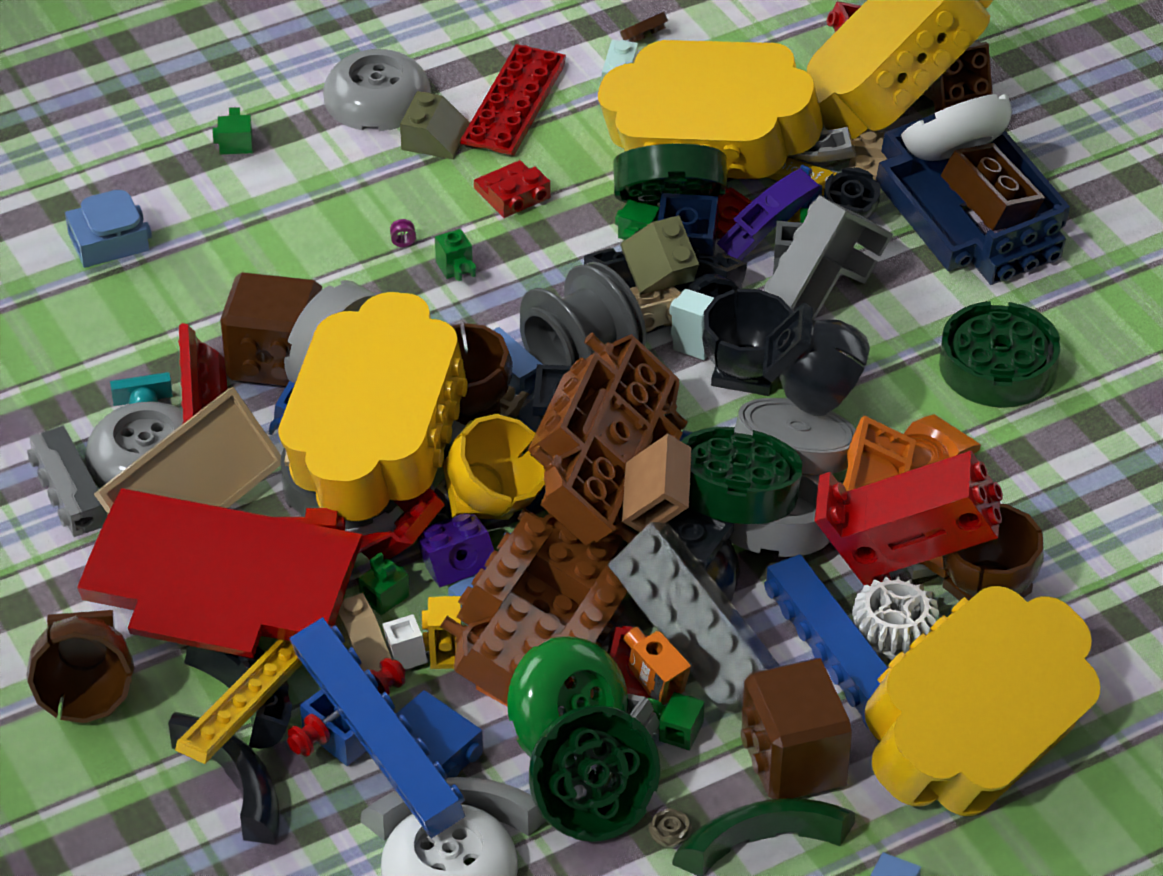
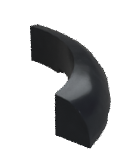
(721, 264)
(272, 718)
(243, 766)

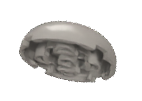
(373, 88)
(127, 436)

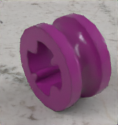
(402, 225)

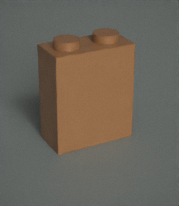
(657, 483)

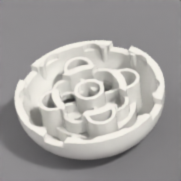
(959, 127)
(485, 839)

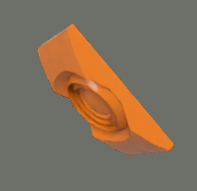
(937, 441)
(876, 454)

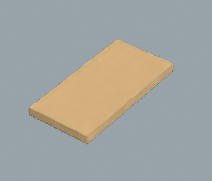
(205, 460)

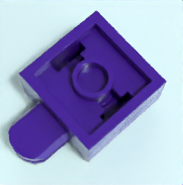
(455, 548)

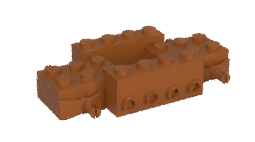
(595, 424)
(534, 569)

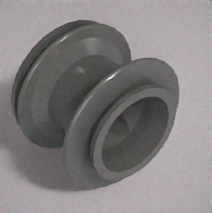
(593, 302)

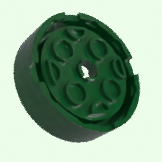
(669, 168)
(999, 374)
(742, 476)

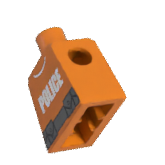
(657, 664)

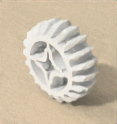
(898, 606)

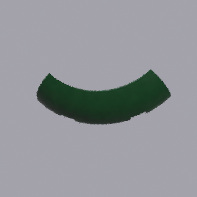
(759, 822)

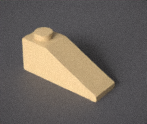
(362, 632)

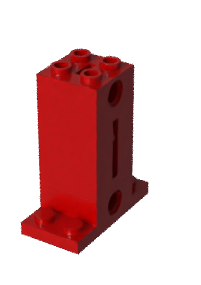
(910, 515)

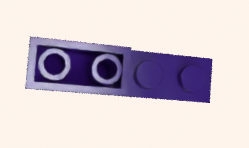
(761, 215)

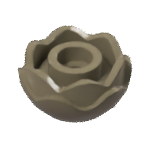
(670, 828)

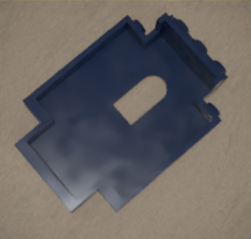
(946, 228)

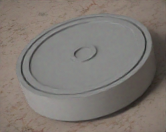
(818, 440)

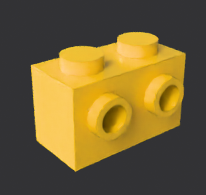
(437, 640)

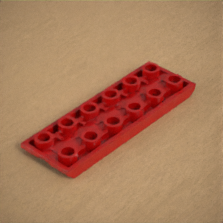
(514, 100)
(201, 372)

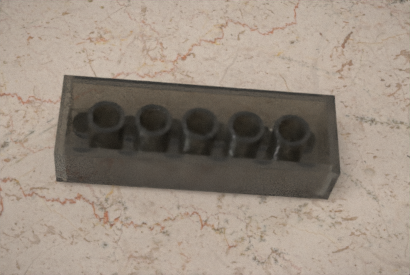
(692, 613)

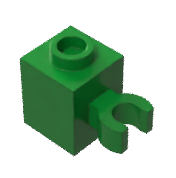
(234, 133)
(634, 218)
(454, 254)
(384, 584)
(679, 719)

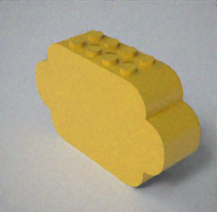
(890, 58)
(718, 96)
(374, 405)
(980, 699)

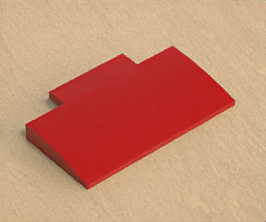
(216, 572)

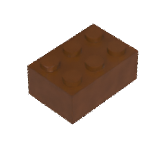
(992, 186)

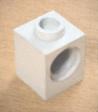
(405, 641)

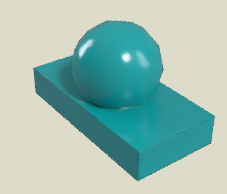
(141, 389)

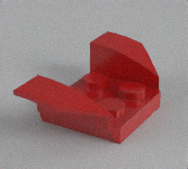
(410, 524)

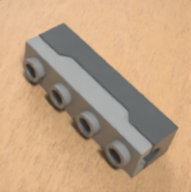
(67, 480)

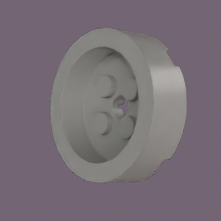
(330, 300)
(790, 535)

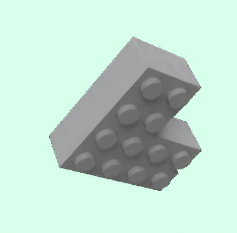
(823, 251)

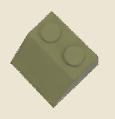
(432, 126)
(660, 256)

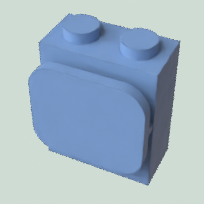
(107, 228)

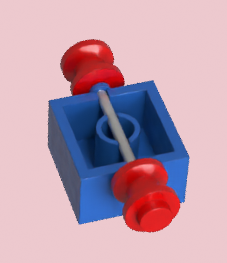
(325, 726)

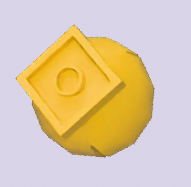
(487, 469)

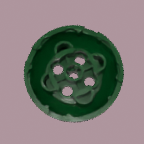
(601, 810)

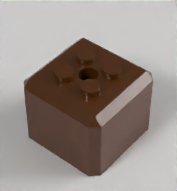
(259, 324)
(796, 729)

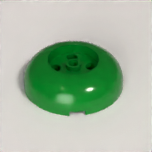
(539, 691)

